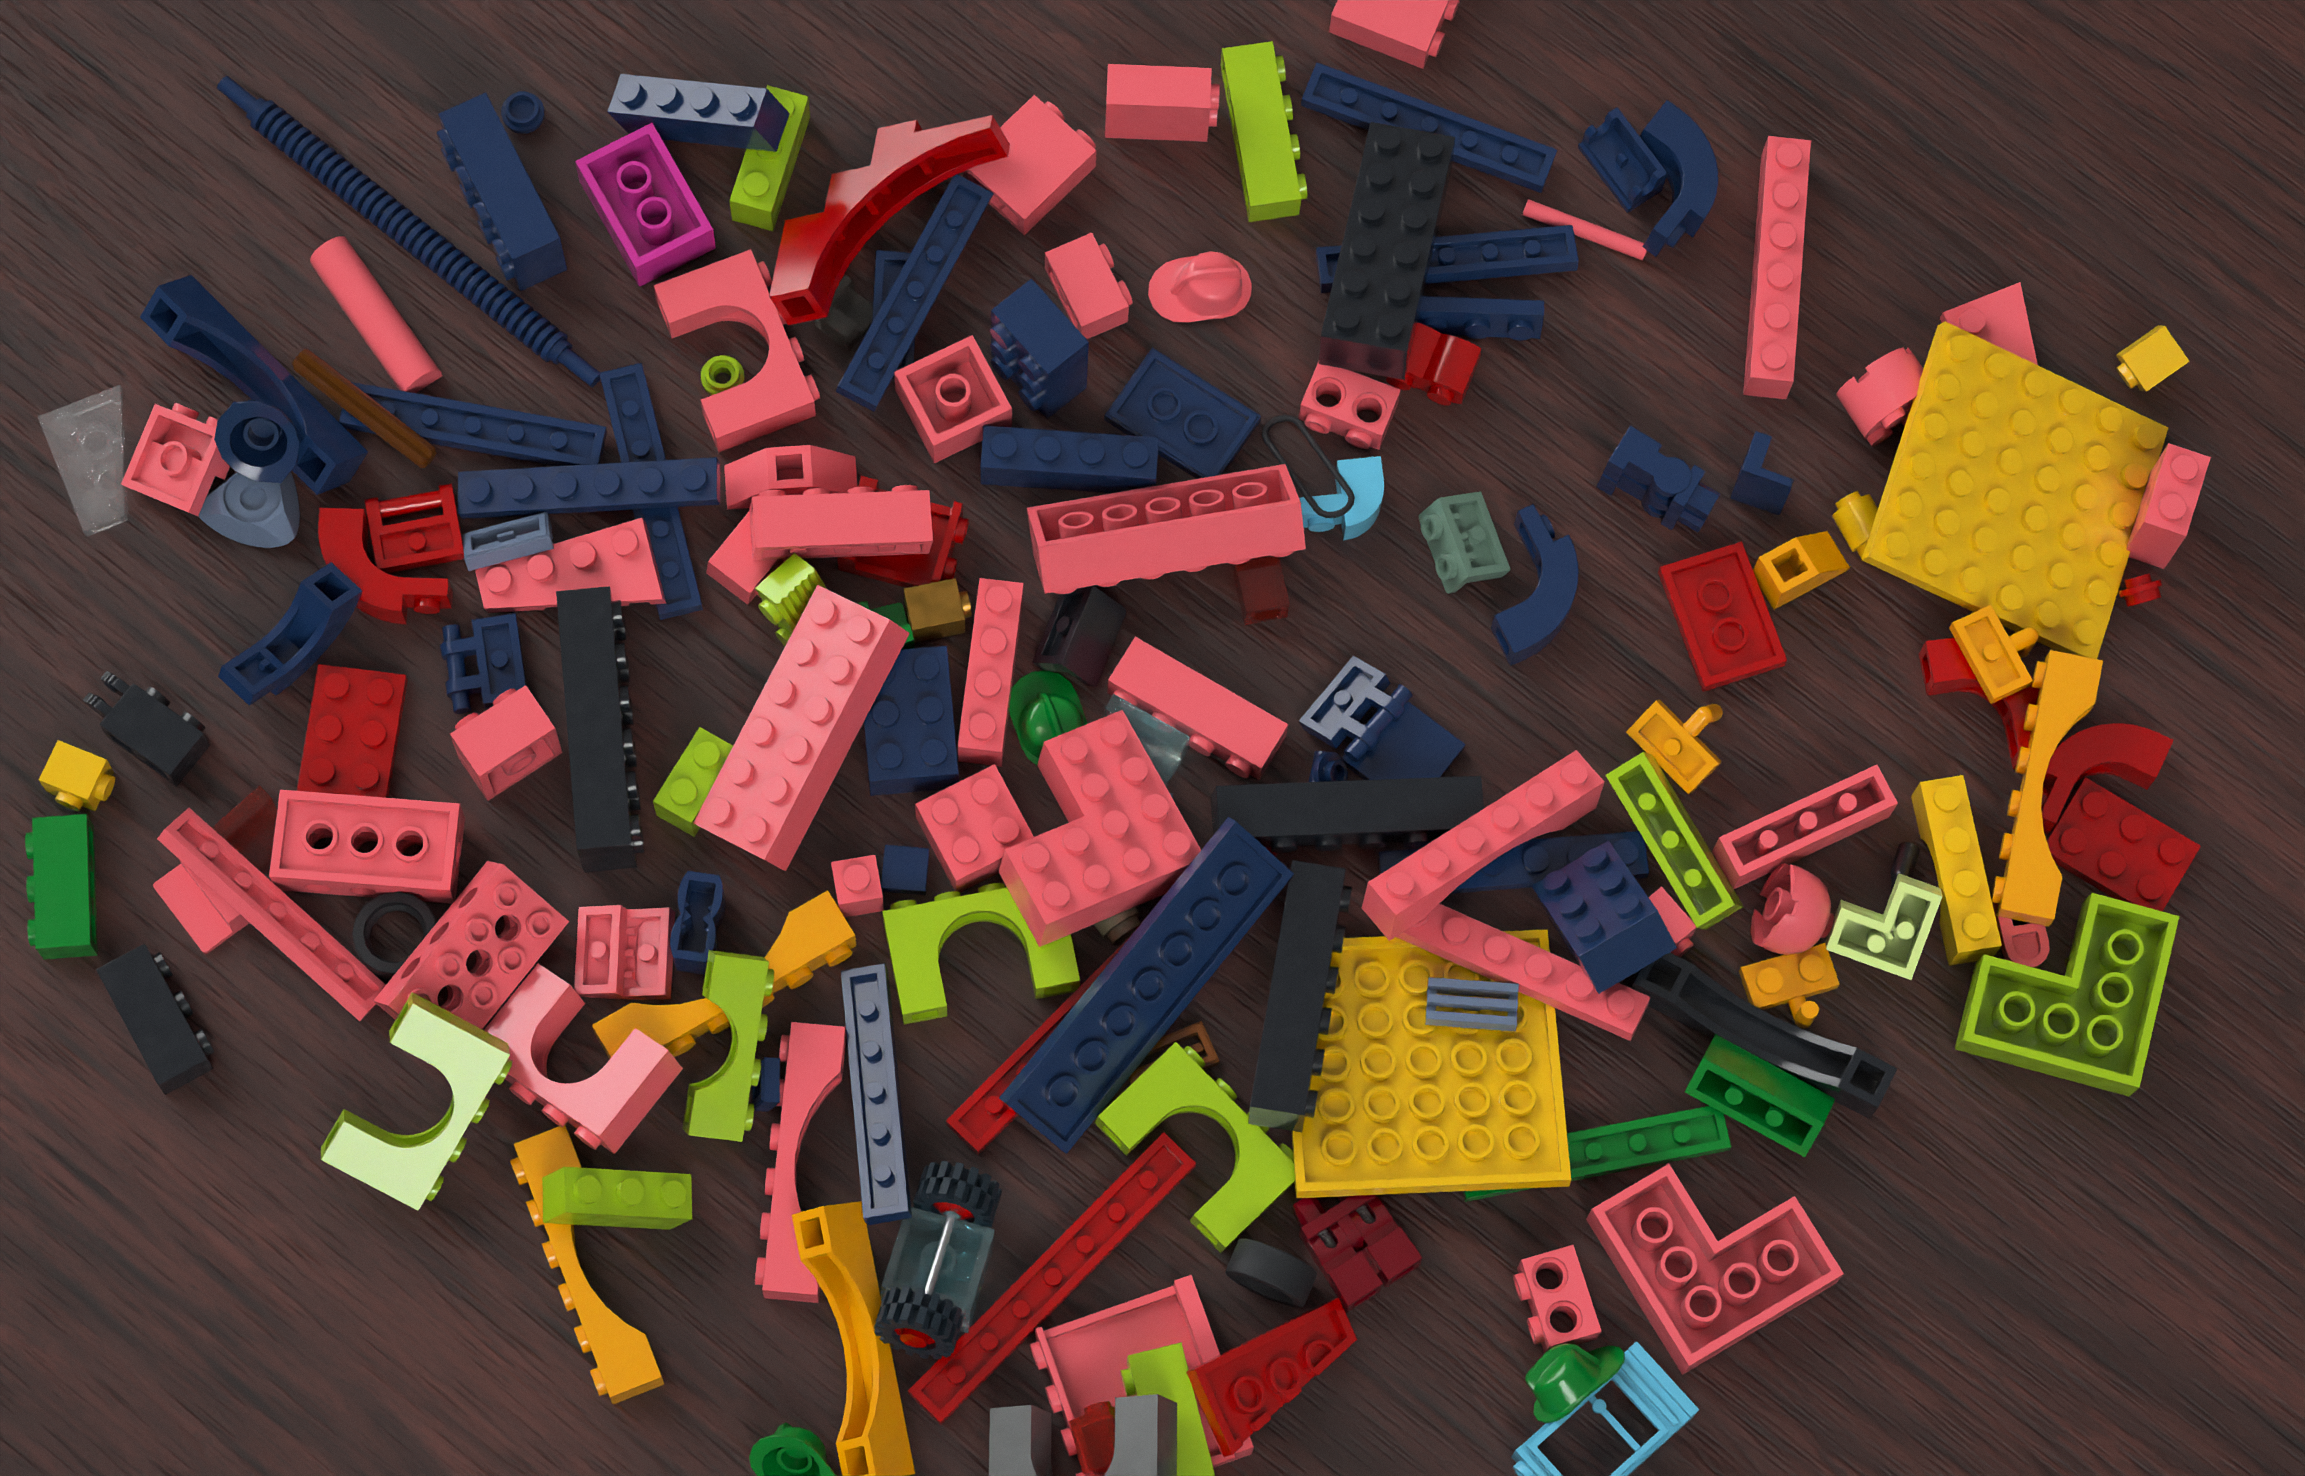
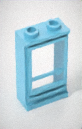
(1647, 1389)

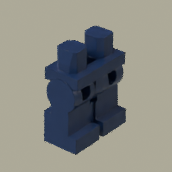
(1658, 481)

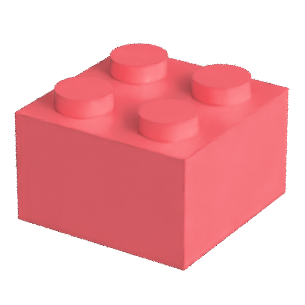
(952, 398)
(505, 741)
(972, 827)

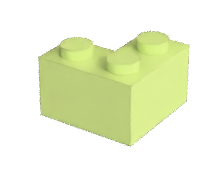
(1888, 939)

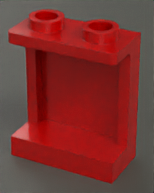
(915, 569)

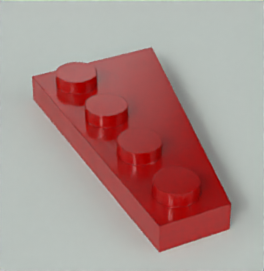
(1261, 1375)

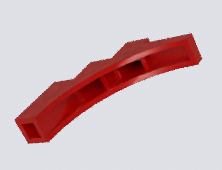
(860, 200)

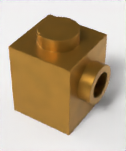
(936, 610)

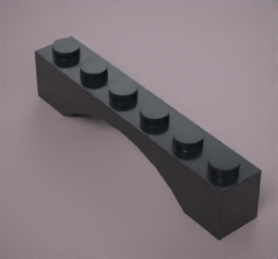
(1706, 1006)

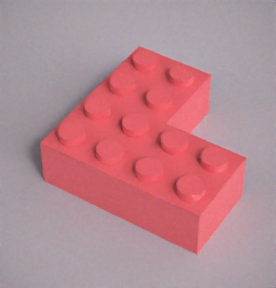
(1120, 838)
(1702, 1289)

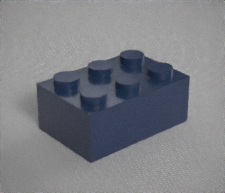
(1038, 349)
(913, 726)
(1604, 916)

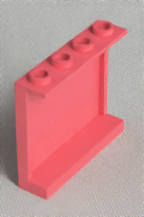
(1090, 1352)

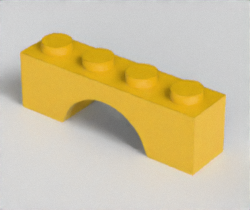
(1950, 833)

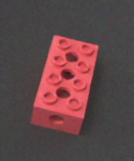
(353, 821)
(470, 927)

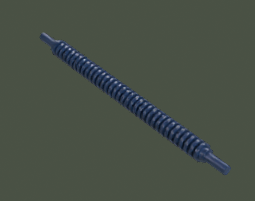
(409, 231)

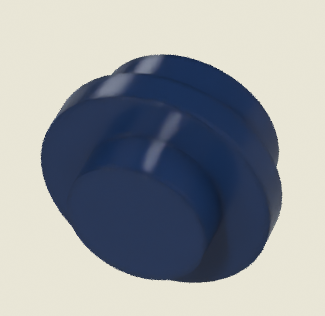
(522, 112)

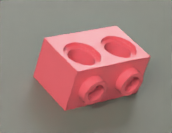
(1354, 395)
(1569, 1297)

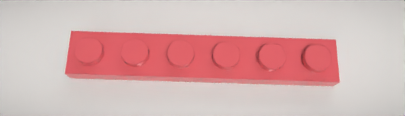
(272, 913)
(1534, 969)

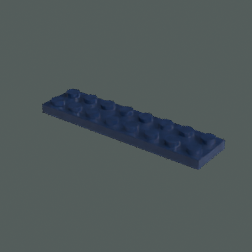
(1147, 985)

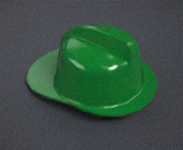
(1043, 708)
(1568, 1376)
(790, 1453)

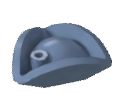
(253, 511)

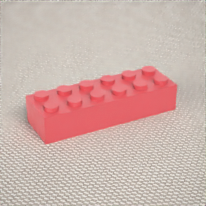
(1166, 529)
(801, 727)

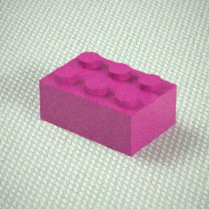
(645, 204)

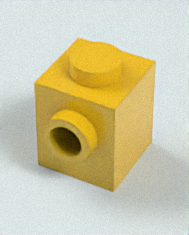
(2150, 359)
(77, 777)

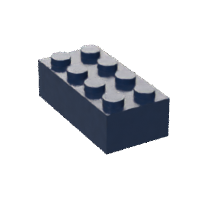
(500, 192)

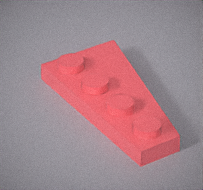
(1997, 319)
(604, 558)

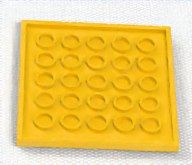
(2014, 492)
(1429, 1103)

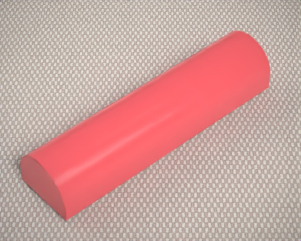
(374, 315)

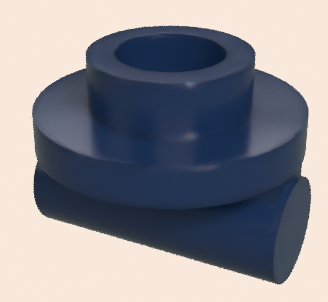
(1327, 767)

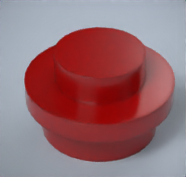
(2140, 590)

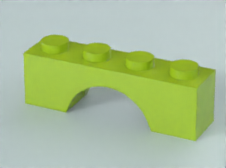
(720, 1103)

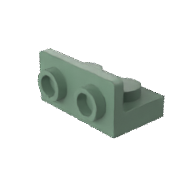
(1463, 540)

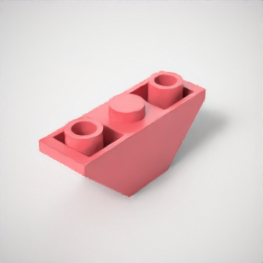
(789, 470)

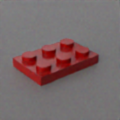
(1722, 616)
(352, 732)
(2120, 848)

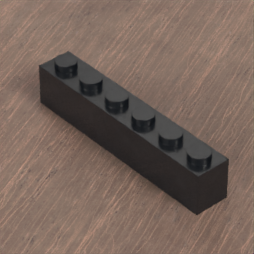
(1348, 811)
(1297, 997)

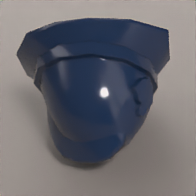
(257, 441)

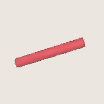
(1585, 229)

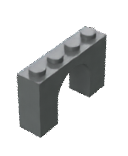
(1142, 1439)

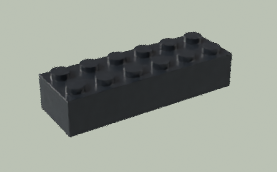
(1386, 251)
(597, 731)

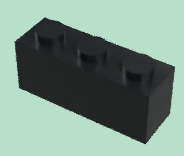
(157, 1018)

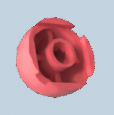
(1794, 912)

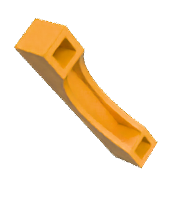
(2031, 876)
(809, 939)
(839, 1255)
(620, 1350)

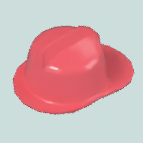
(1200, 288)

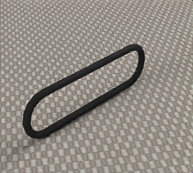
(1284, 418)

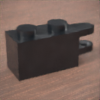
(150, 729)

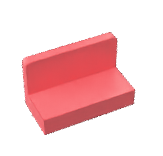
(199, 908)

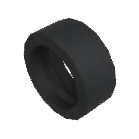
(372, 912)
(1271, 1272)

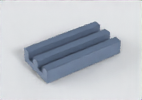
(507, 541)
(1472, 988)

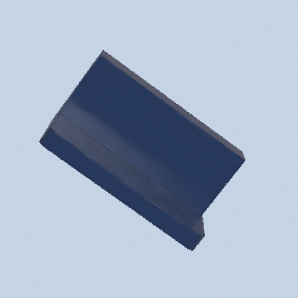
(1757, 485)

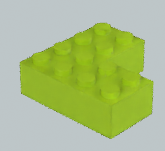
(2083, 1024)

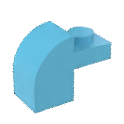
(1367, 484)

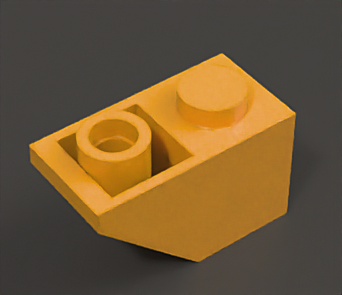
(1798, 567)

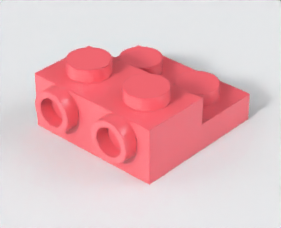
(176, 458)

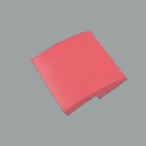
(624, 953)

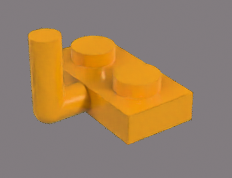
(1993, 653)
(1676, 743)
(1791, 981)

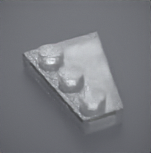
(89, 454)

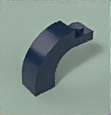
(1691, 173)
(1537, 620)
(298, 640)

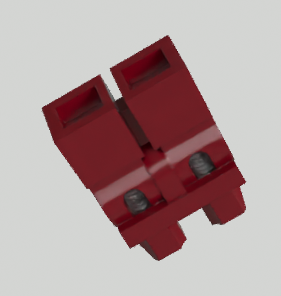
(1351, 1274)

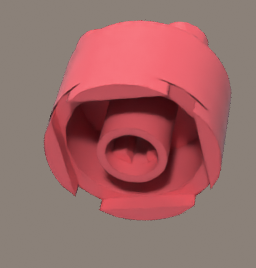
(1883, 394)

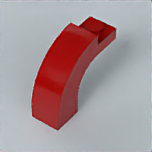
(384, 596)
(1948, 671)
(2103, 749)

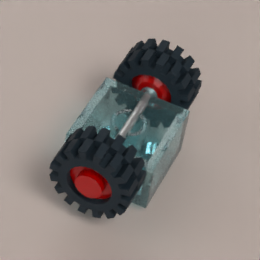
(939, 1261)

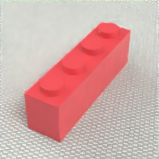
(841, 523)
(990, 672)
(1199, 708)
(1805, 826)

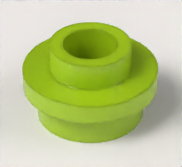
(718, 365)

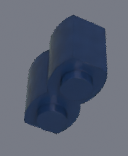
(701, 913)

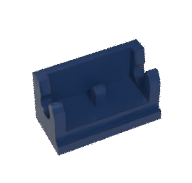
(1623, 161)

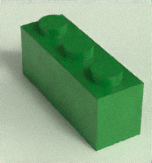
(62, 886)
(1760, 1095)

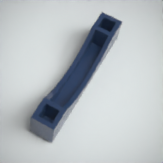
(201, 327)

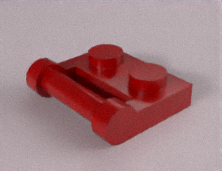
(416, 541)

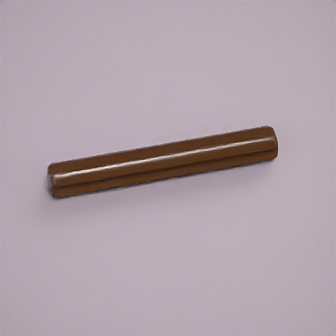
(364, 408)

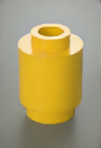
(1855, 519)

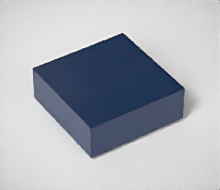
(905, 869)
(767, 1092)

